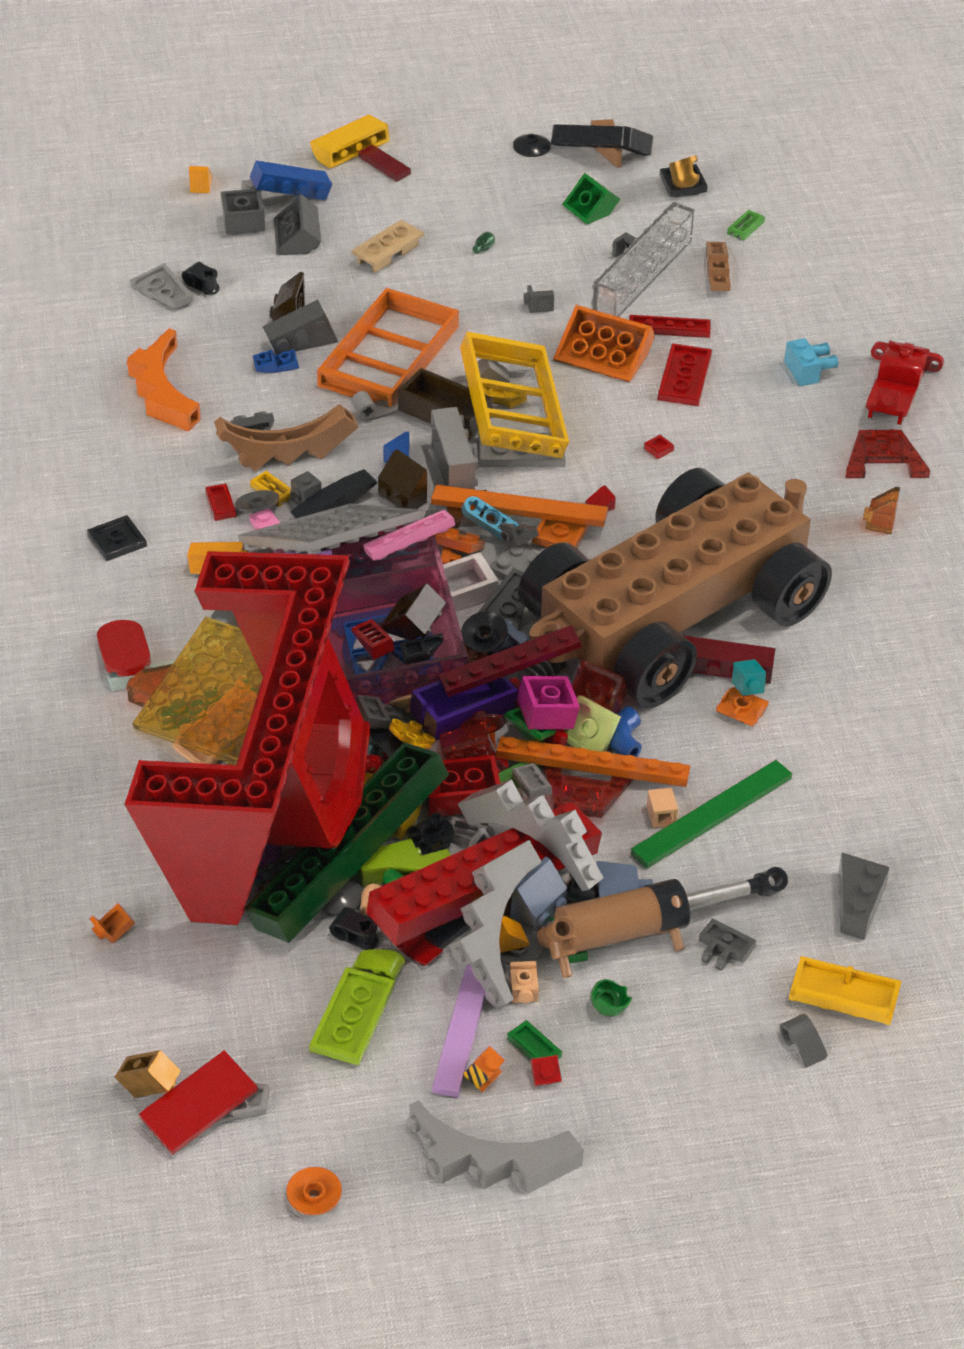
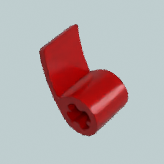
(420, 950)

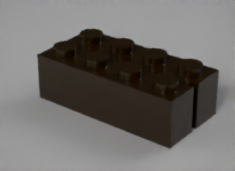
(431, 391)

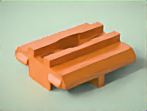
(742, 708)

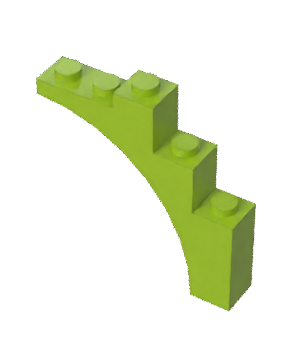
(398, 856)

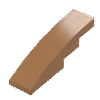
(718, 266)

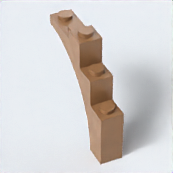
(287, 444)

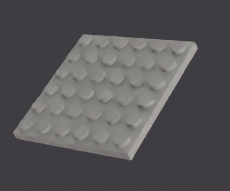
(330, 528)

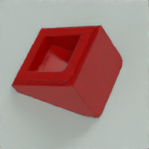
(602, 497)

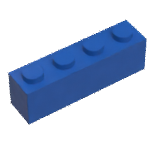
(290, 180)

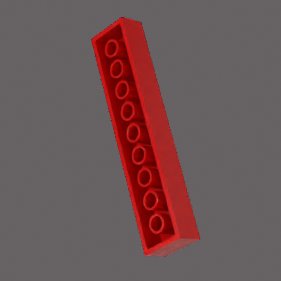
(440, 889)

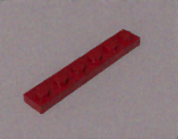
(510, 661)

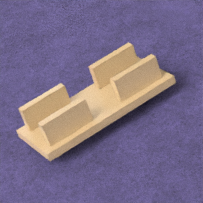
(378, 250)

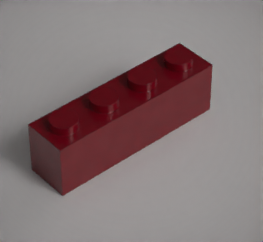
(717, 656)

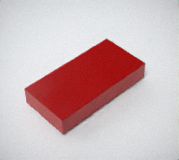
(220, 502)

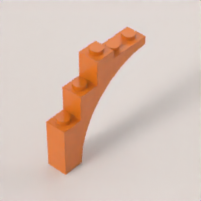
(160, 396)

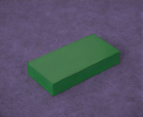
(532, 1042)

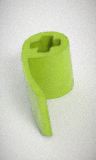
(381, 961)

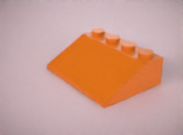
(604, 343)

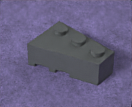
(860, 893)

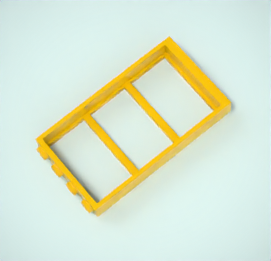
(522, 354)

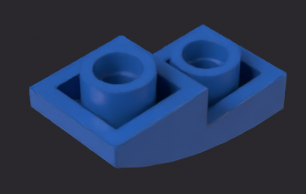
(271, 363)

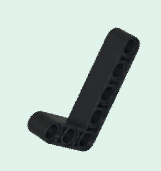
(602, 137)

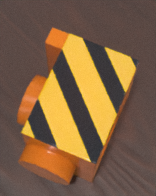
(484, 1069)

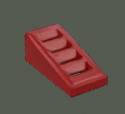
(374, 649)

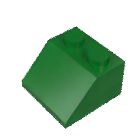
(590, 200)

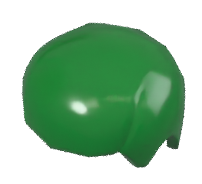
(609, 998)

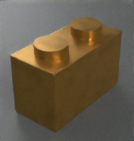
(148, 1073)

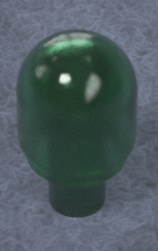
(484, 242)

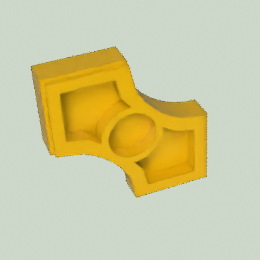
(505, 398)

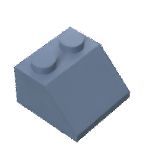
(538, 895)

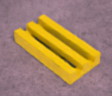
(259, 483)

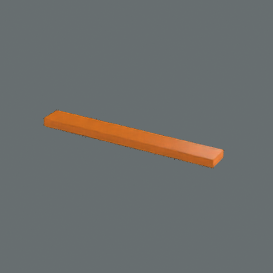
(523, 505)

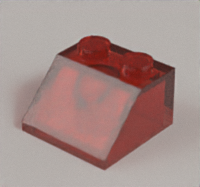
(599, 686)

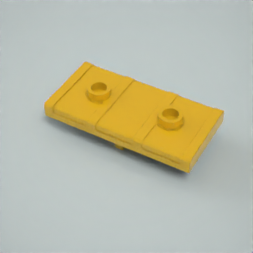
(845, 990)

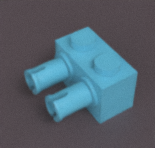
(805, 362)

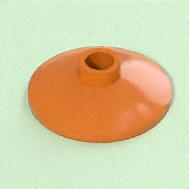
(314, 1182)

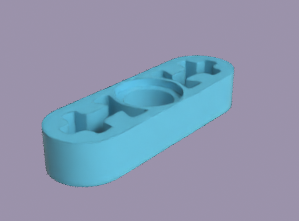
(489, 510)

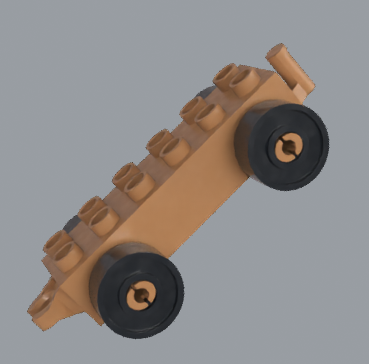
(698, 557)

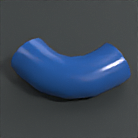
(622, 739)

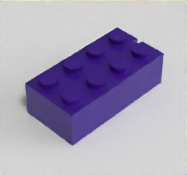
(444, 713)

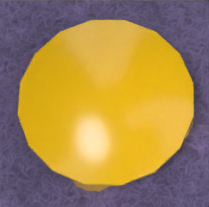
(411, 733)

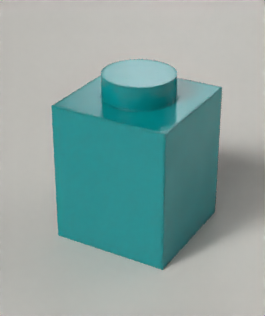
(748, 677)

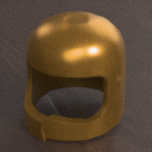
(683, 173)

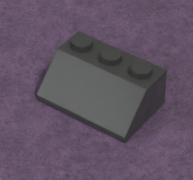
(297, 228)

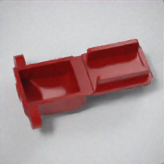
(899, 377)

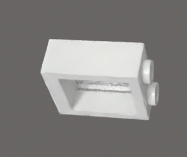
(470, 581)

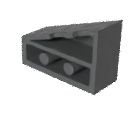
(301, 329)

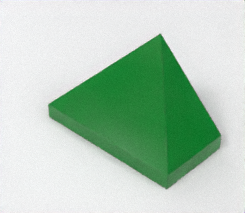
(516, 718)

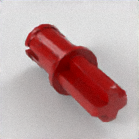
(373, 763)

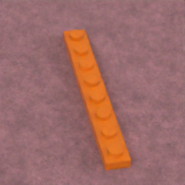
(593, 761)

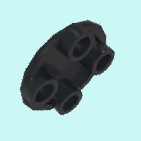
(431, 834)

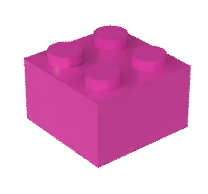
(548, 702)

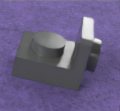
(517, 535)

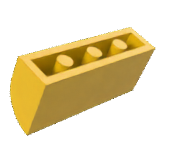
(347, 140)

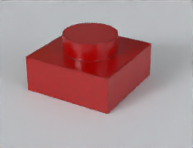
(545, 1070)

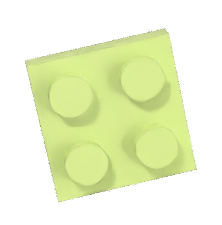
(593, 726)

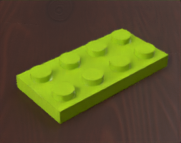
(352, 1016)

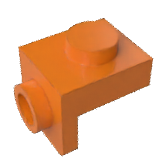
(112, 924)

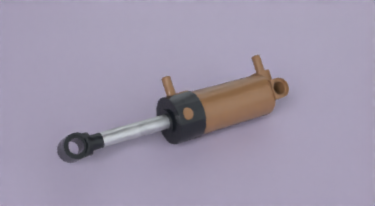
(640, 913)

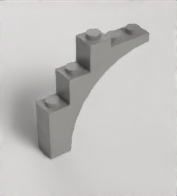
(534, 817)
(484, 917)
(490, 1162)

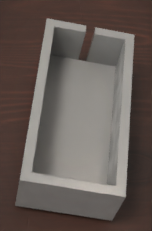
(453, 449)

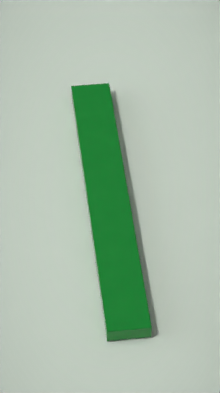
(711, 814)

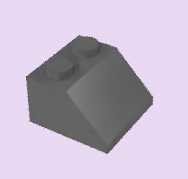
(242, 211)

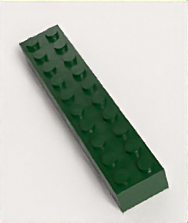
(319, 873)

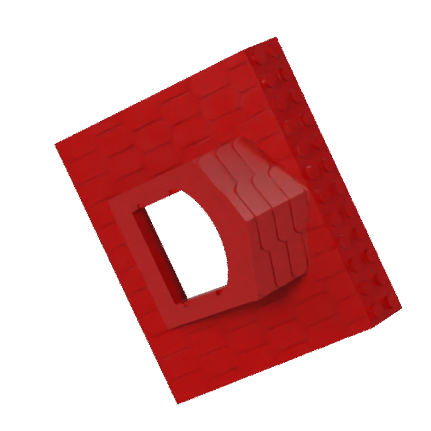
(301, 750)

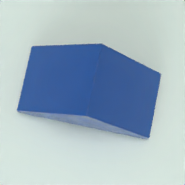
(400, 442)

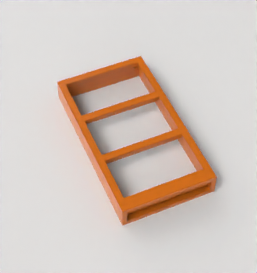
(346, 384)

